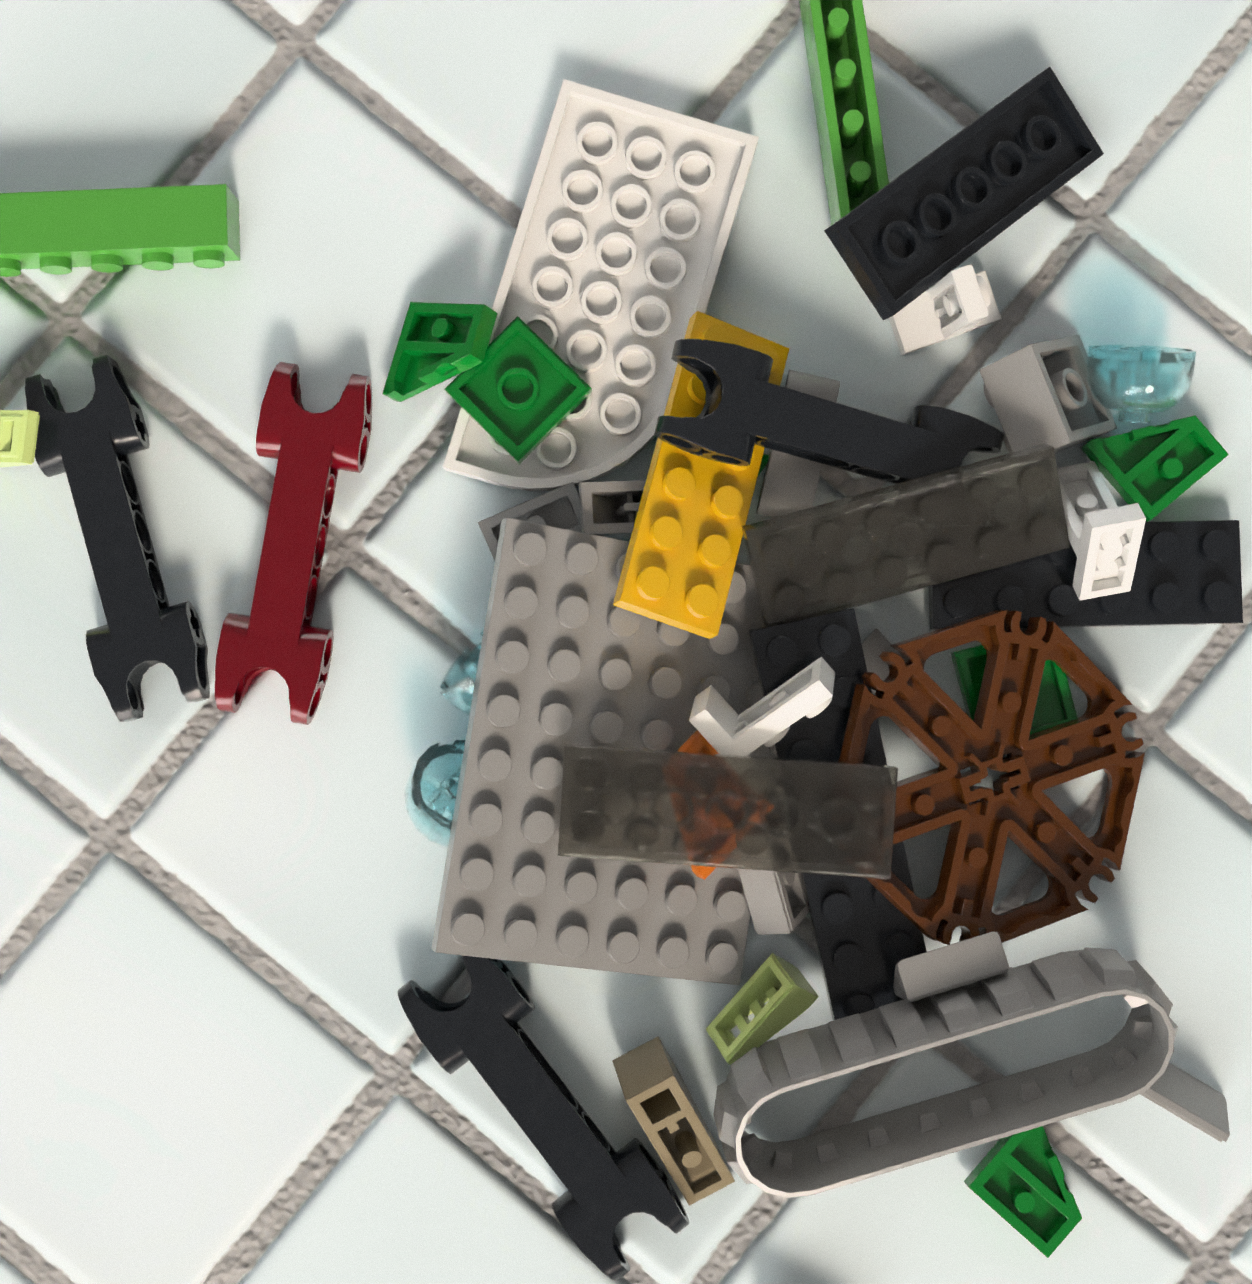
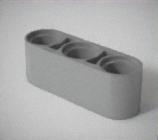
(791, 480)

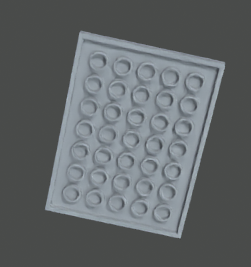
(583, 672)

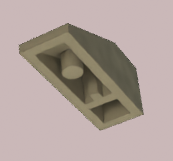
(672, 1120)

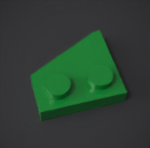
(1156, 461)
(1027, 1188)

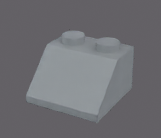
(1045, 396)

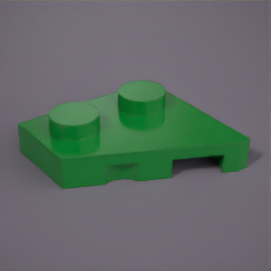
(437, 345)

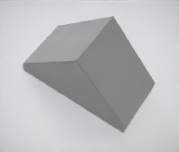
(610, 507)

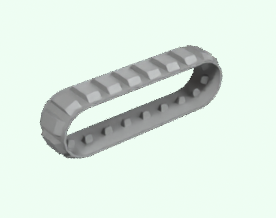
(957, 1119)

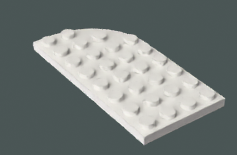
(608, 272)

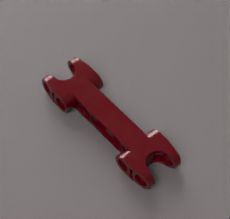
(279, 627)

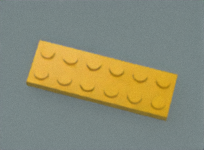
(692, 509)

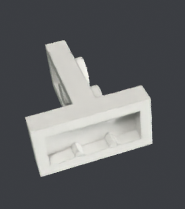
(948, 309)
(1100, 532)
(768, 718)

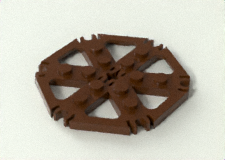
(1016, 805)

